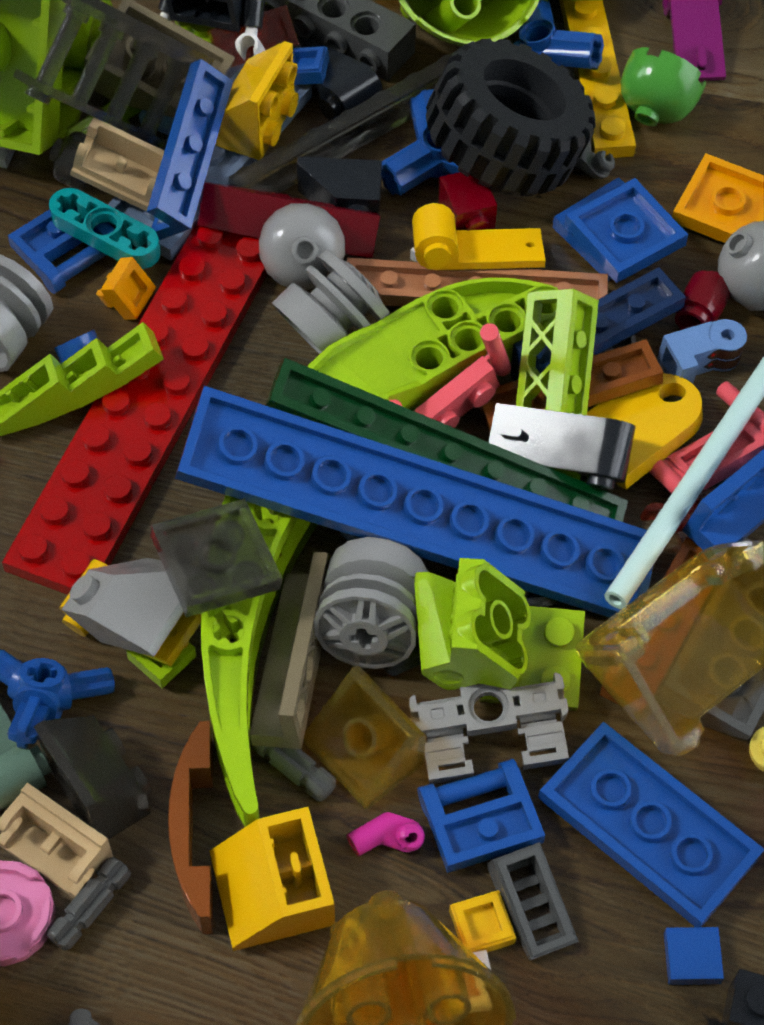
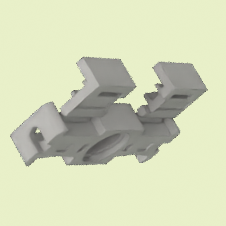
(446, 718)

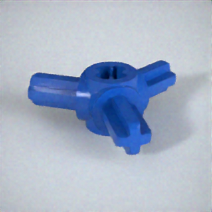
(44, 690)

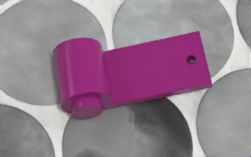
(698, 35)

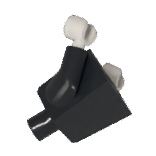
(221, 14)

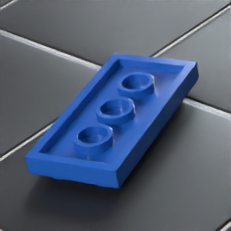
(651, 824)

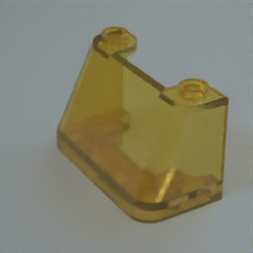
(684, 644)

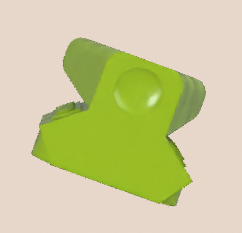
(471, 627)

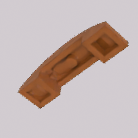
(191, 772)

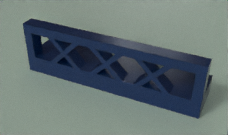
(622, 314)

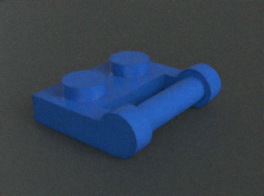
(43, 243)
(483, 829)

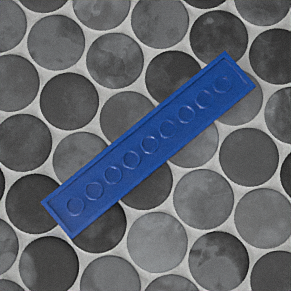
(406, 499)

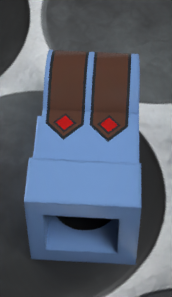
(702, 349)

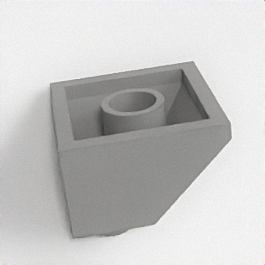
(126, 605)

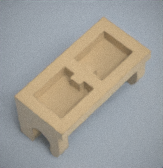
(117, 163)
(52, 841)

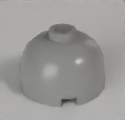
(295, 240)
(743, 265)

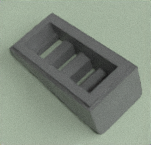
(542, 876)

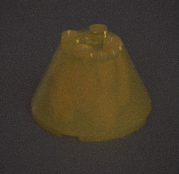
(402, 968)

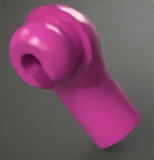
(387, 830)

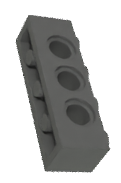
(355, 29)

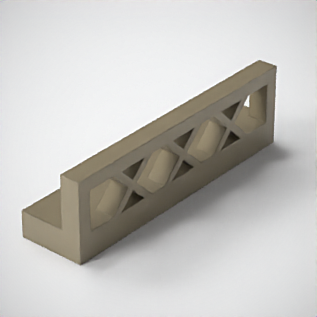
(291, 662)

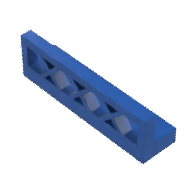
(189, 149)
(731, 508)

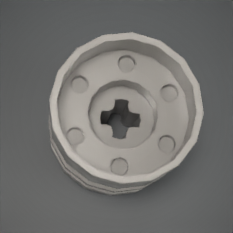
(333, 305)
(22, 309)
(369, 603)

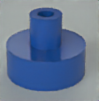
(72, 346)

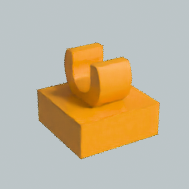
(127, 289)

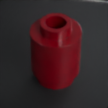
(704, 300)

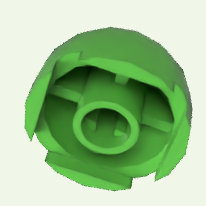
(660, 87)

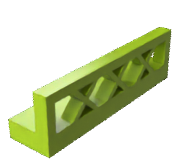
(571, 347)

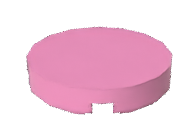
(25, 912)

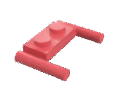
(472, 386)
(746, 446)

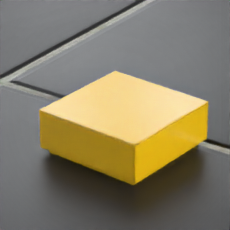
(483, 922)

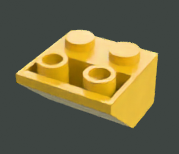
(260, 102)
(273, 880)

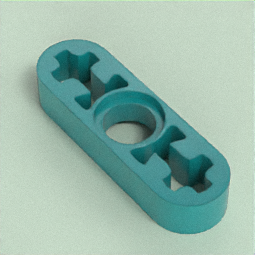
(97, 212)

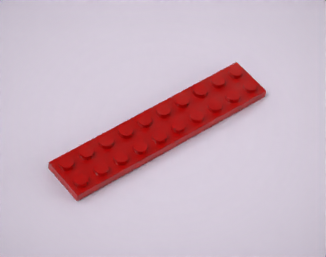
(135, 427)

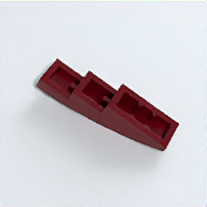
(246, 211)

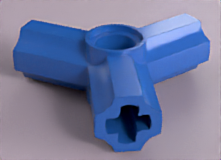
(564, 47)
(419, 159)

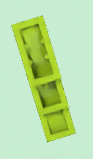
(58, 388)

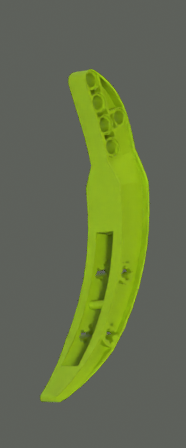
(391, 364)

